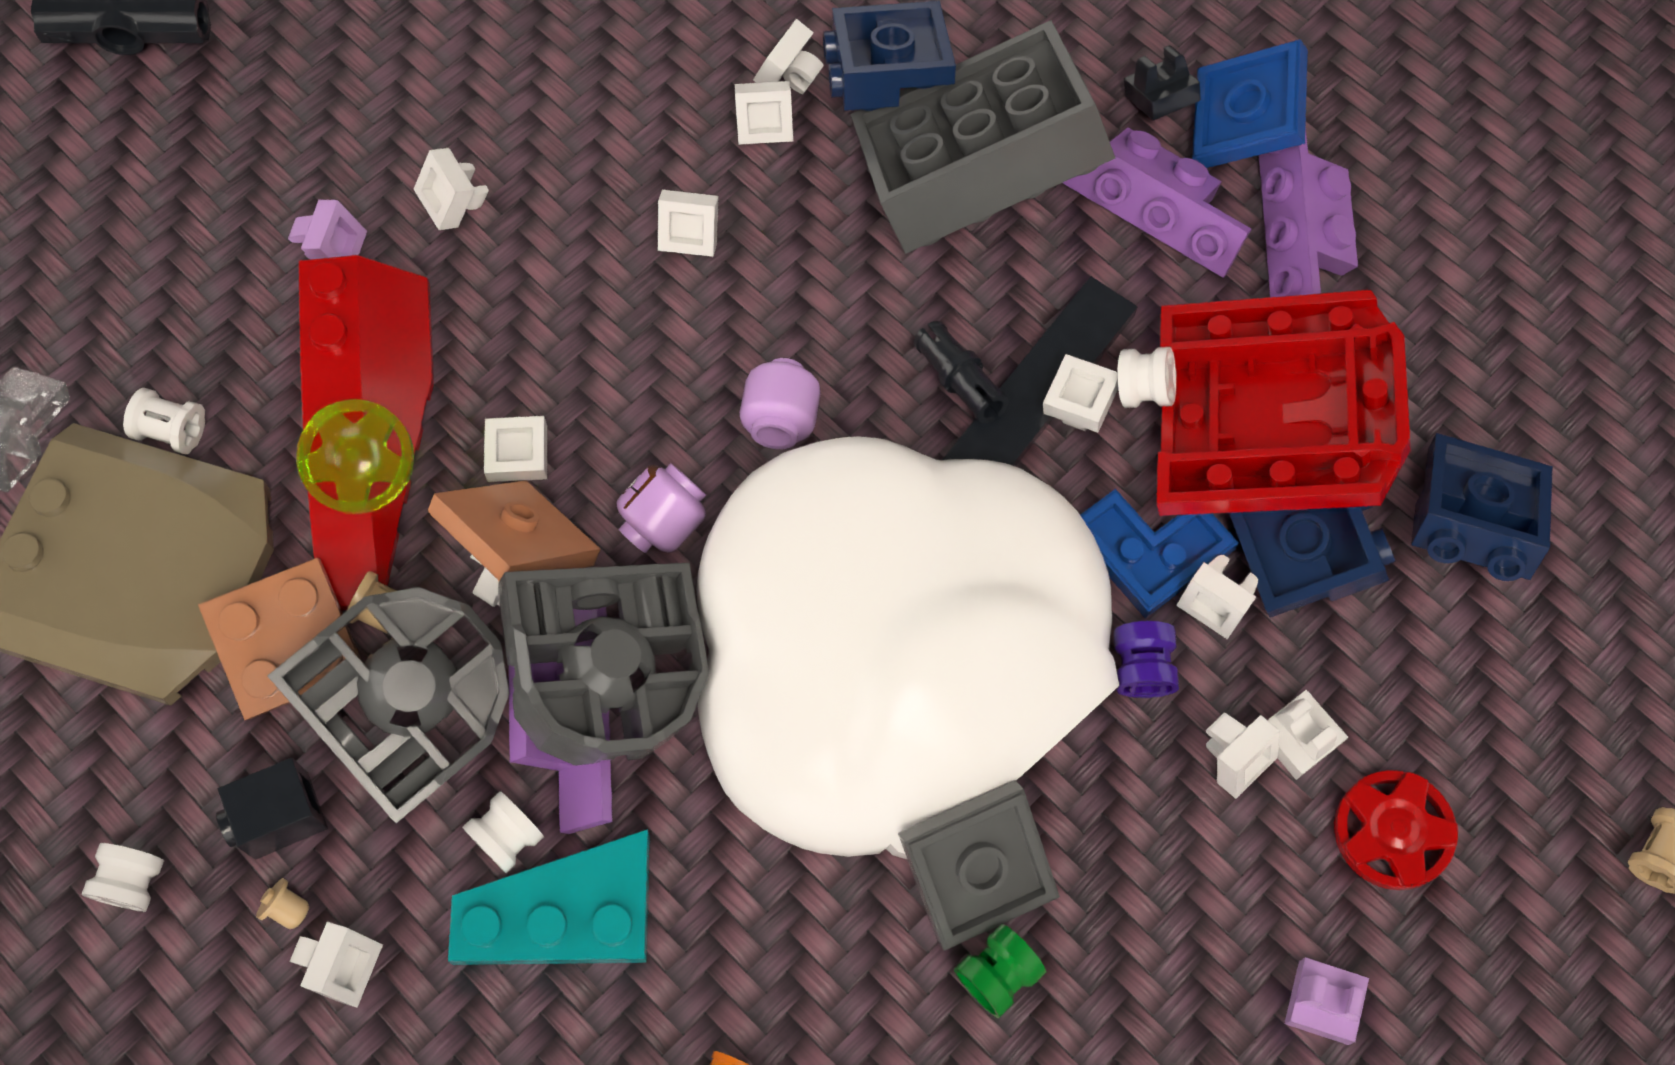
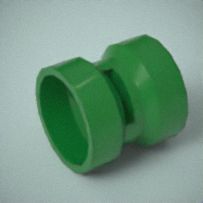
(1000, 970)

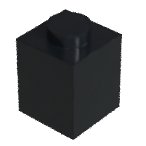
(270, 809)

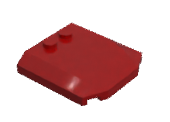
(1282, 405)

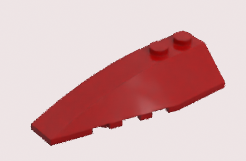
(369, 341)

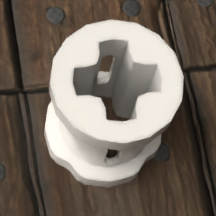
(139, 426)

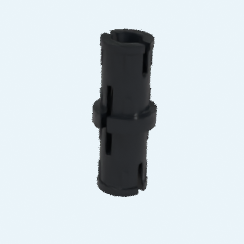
(961, 372)

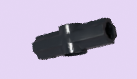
(121, 24)

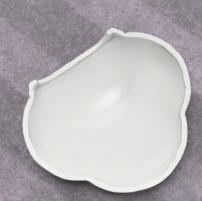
(892, 638)

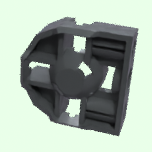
(655, 619)
(388, 684)

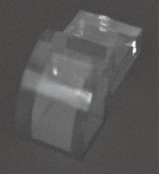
(26, 408)

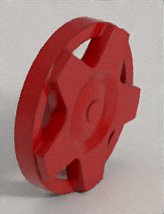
(1396, 829)

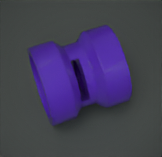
(1146, 659)

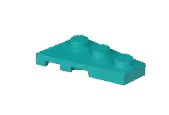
(560, 912)

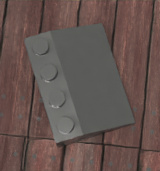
(986, 142)

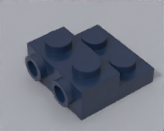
(886, 49)
(1484, 508)
(1311, 554)

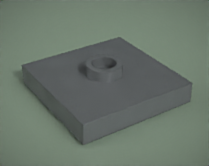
(979, 864)

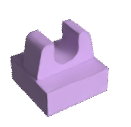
(328, 232)
(1327, 1001)

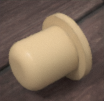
(283, 906)

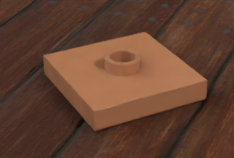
(512, 529)

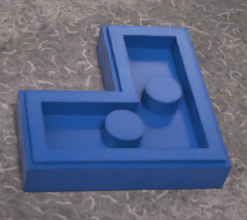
(1153, 564)

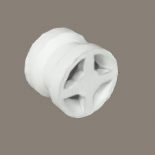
(1147, 377)
(503, 831)
(122, 877)

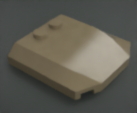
(118, 556)

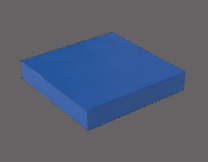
(1251, 105)

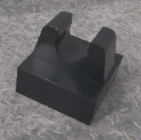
(1162, 86)

